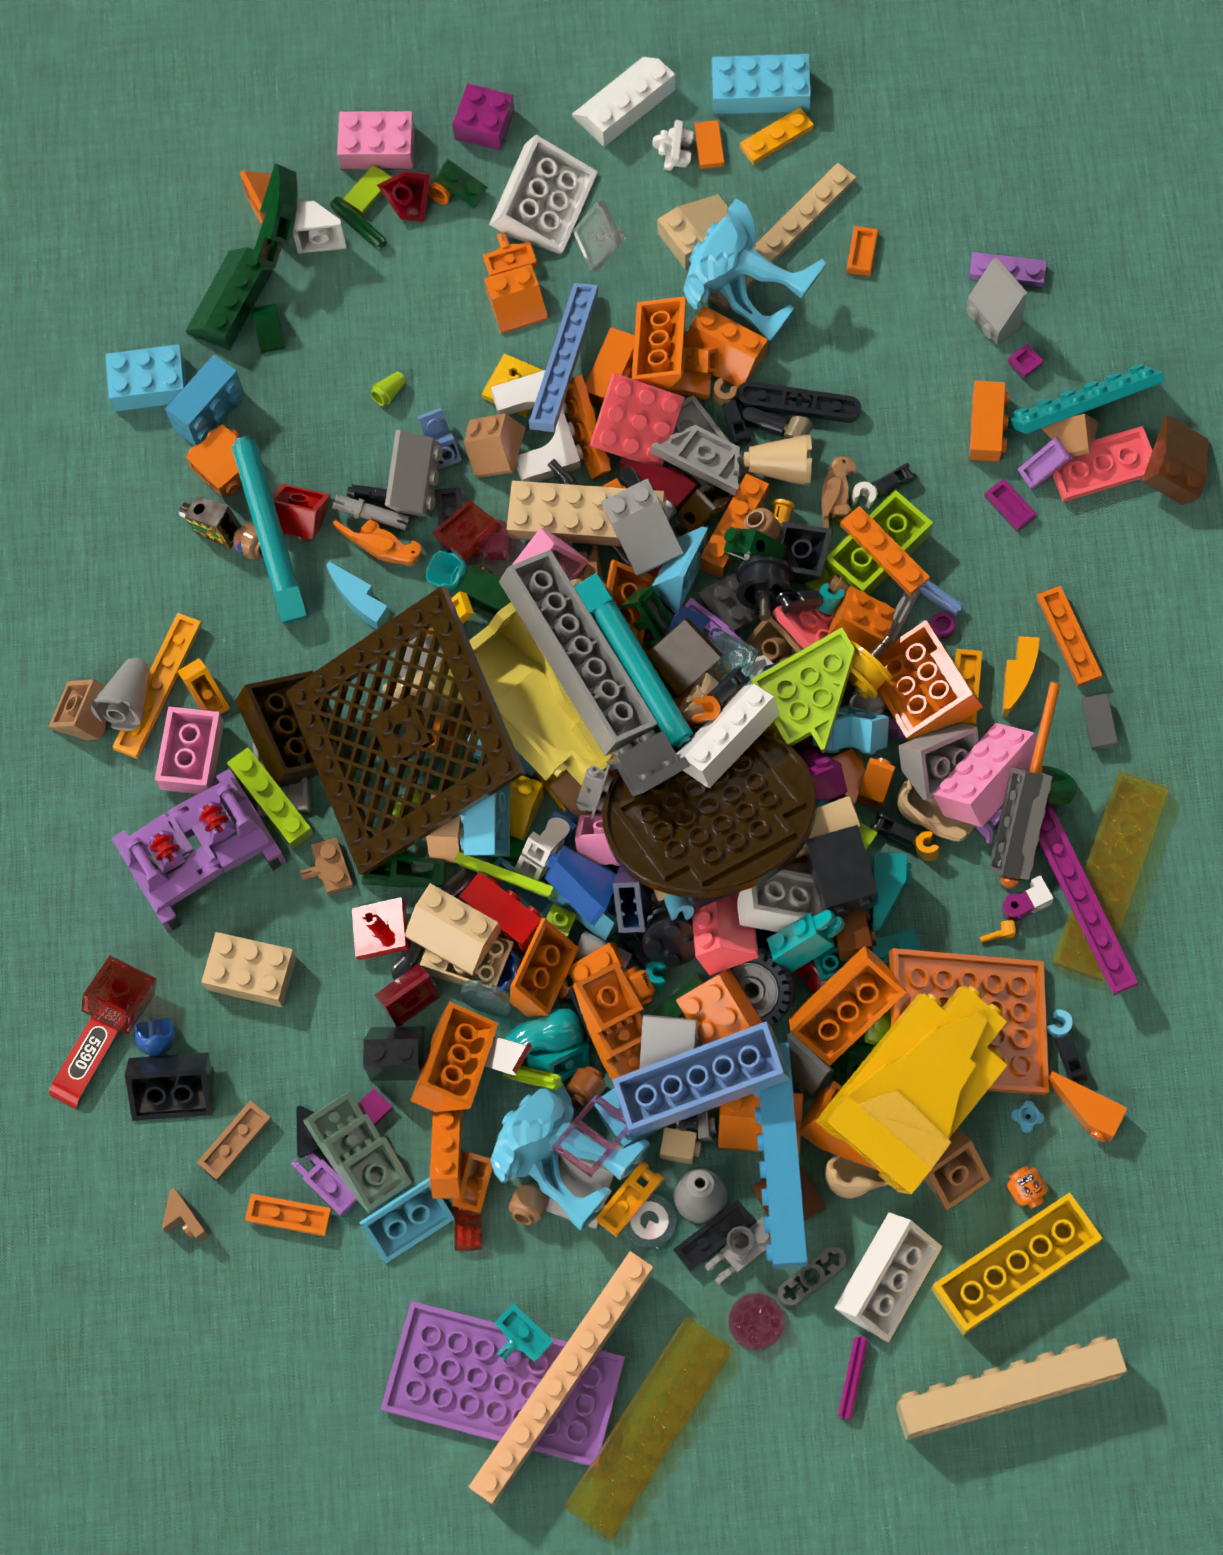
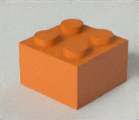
(862, 618)

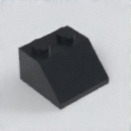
(805, 550)

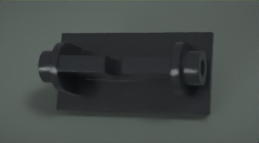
(370, 495)

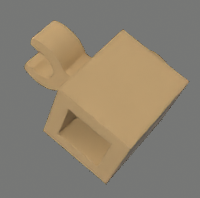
(679, 1145)

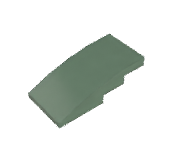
(357, 1151)

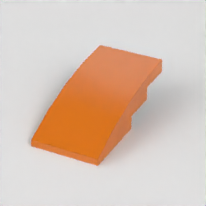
(612, 1019)

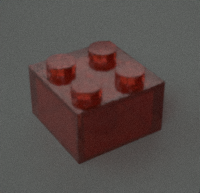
(118, 994)

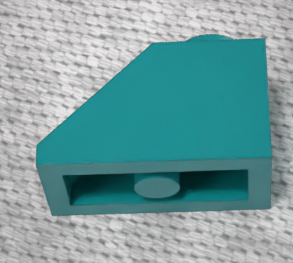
(561, 1062)

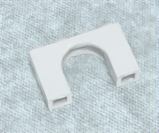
(532, 465)

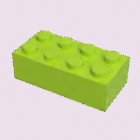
(901, 522)

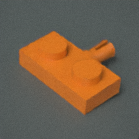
(508, 256)

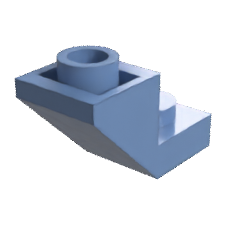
(435, 426)

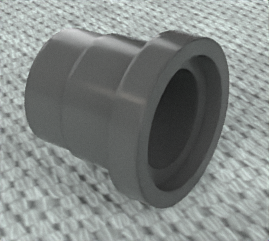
(740, 1231)

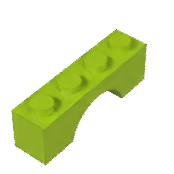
(270, 798)

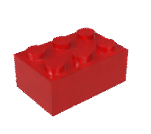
(514, 919)

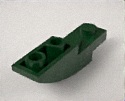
(279, 218)

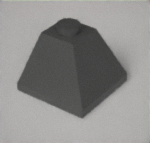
(807, 1067)

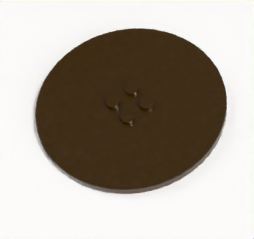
(716, 837)

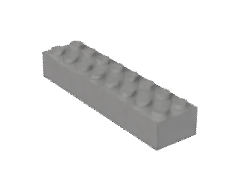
(577, 651)

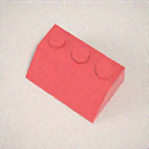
(720, 938)

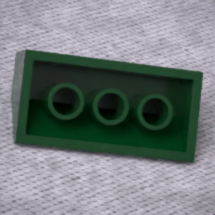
(229, 299)

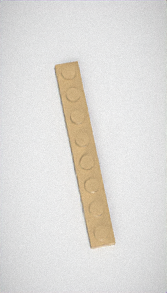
(798, 220)

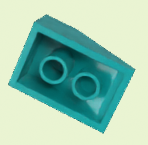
(891, 876)

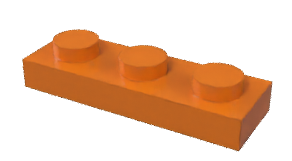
(288, 1215)

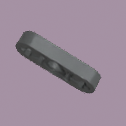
(832, 1269)

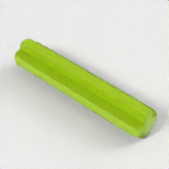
(536, 1078)

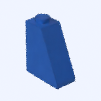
(581, 882)

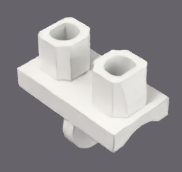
(669, 144)

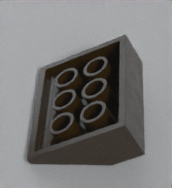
(271, 726)

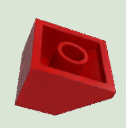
(300, 510)

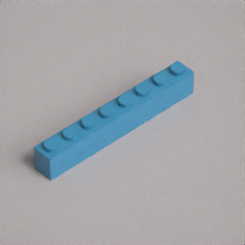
(781, 1173)

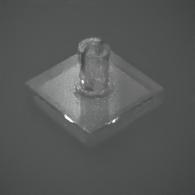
(598, 236)

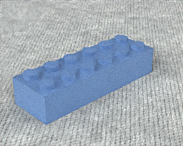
(701, 1079)

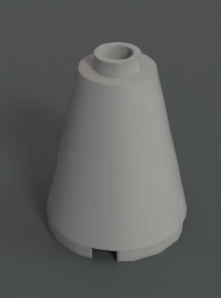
(124, 696)
(700, 1195)

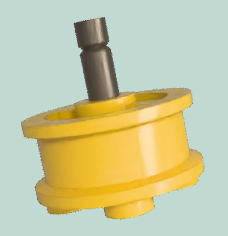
(867, 672)

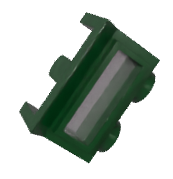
(653, 613)

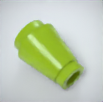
(386, 389)

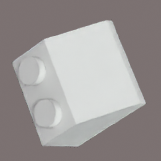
(316, 229)

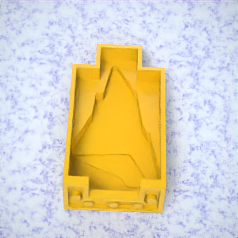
(918, 1086)

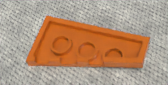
(584, 422)

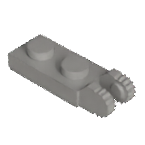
(739, 1262)

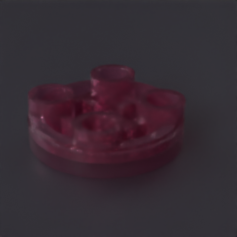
(756, 1321)

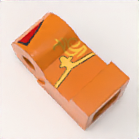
(699, 359)

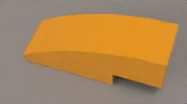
(1019, 673)

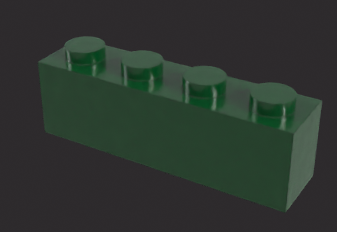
(484, 590)

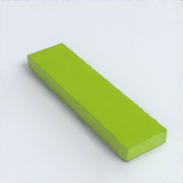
(507, 876)

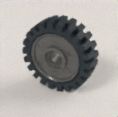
(774, 985)

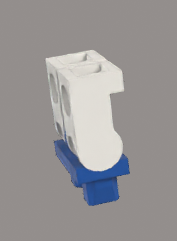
(540, 847)

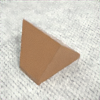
(1075, 433)

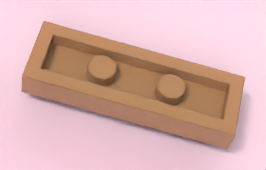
(234, 1140)

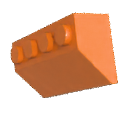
(659, 342)
(846, 1006)
(454, 1060)

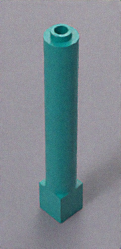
(268, 530)
(634, 660)

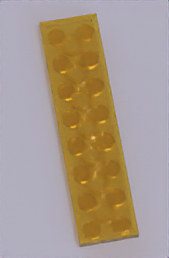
(1114, 865)
(648, 1428)

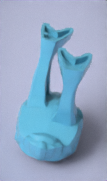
(728, 257)
(526, 1150)

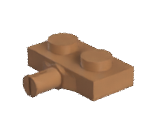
(329, 867)

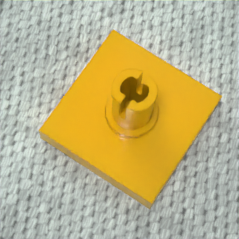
(509, 370)

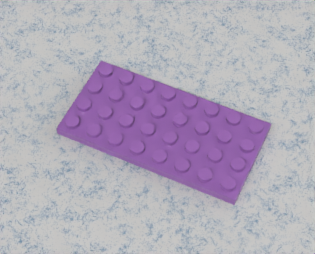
(455, 1380)

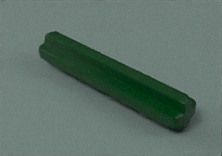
(358, 222)

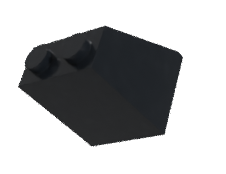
(841, 871)
(394, 1053)

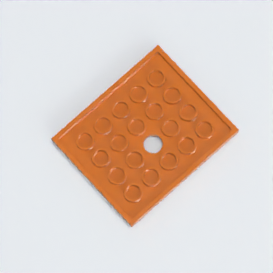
(1007, 983)

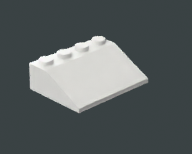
(543, 196)

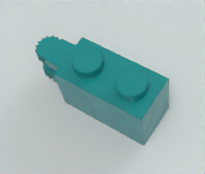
(805, 939)

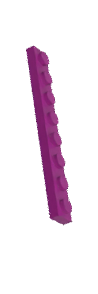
(1085, 905)

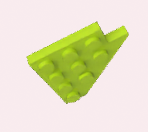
(810, 688)

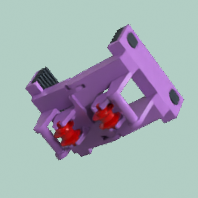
(208, 820)

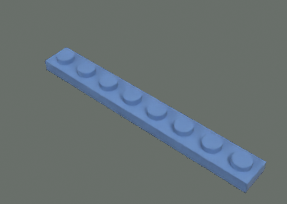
(563, 357)

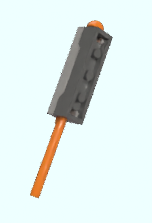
(1024, 808)

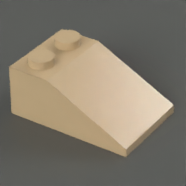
(688, 225)

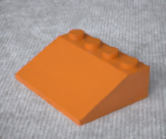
(925, 684)

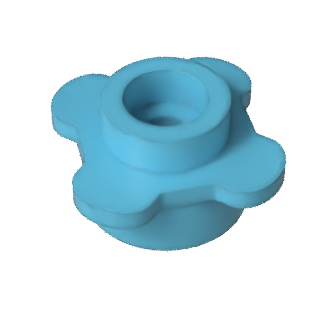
(1035, 1117)

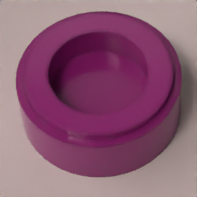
(943, 624)

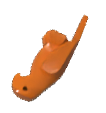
(382, 544)

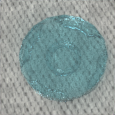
(487, 1000)

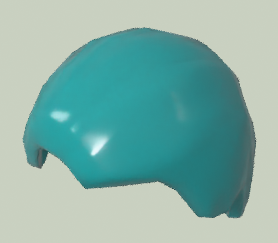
(446, 570)

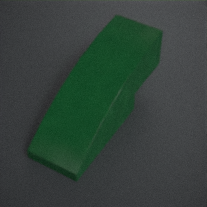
(407, 872)

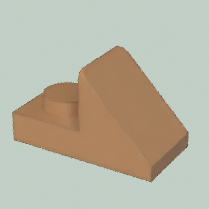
(178, 1212)

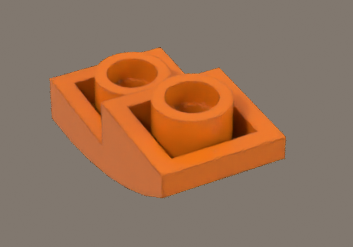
(694, 384)

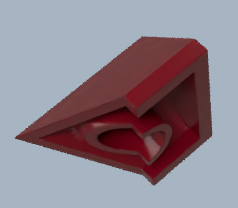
(407, 194)

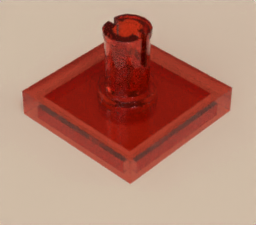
(467, 530)

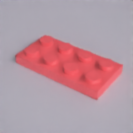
(1110, 463)

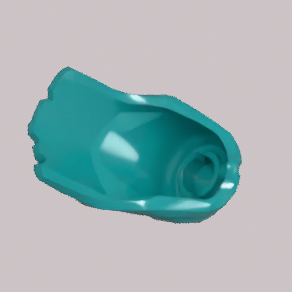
(549, 1033)

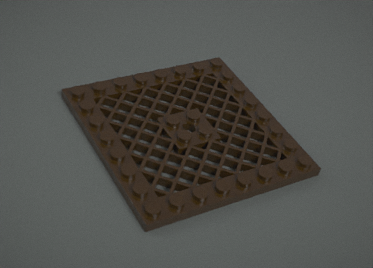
(498, 761)

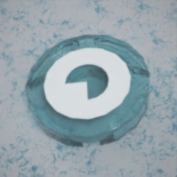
(652, 1223)

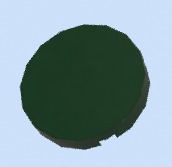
(1062, 786)

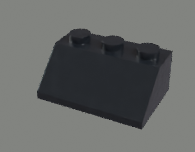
(169, 1086)

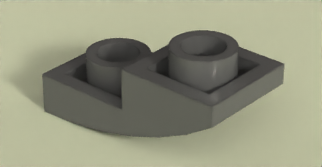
(1099, 721)

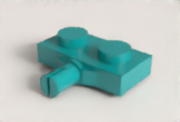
(521, 1335)

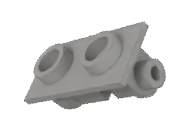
(591, 798)

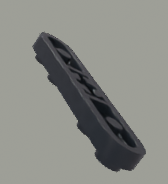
(823, 404)

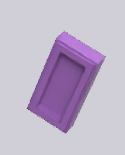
(1044, 463)

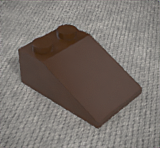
(1178, 462)

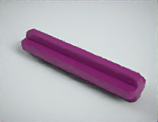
(853, 1378)

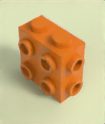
(215, 461)

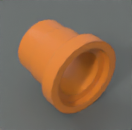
(439, 193)

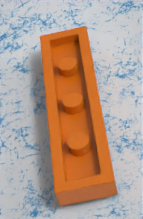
(885, 551)
(1069, 636)

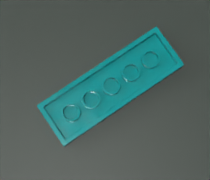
(1090, 397)

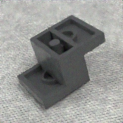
(647, 762)

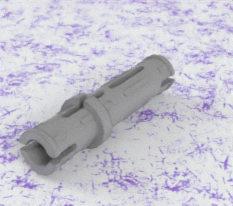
(372, 512)

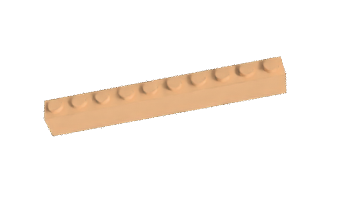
(561, 1378)

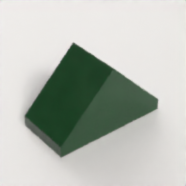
(268, 328)

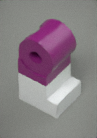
(1028, 902)

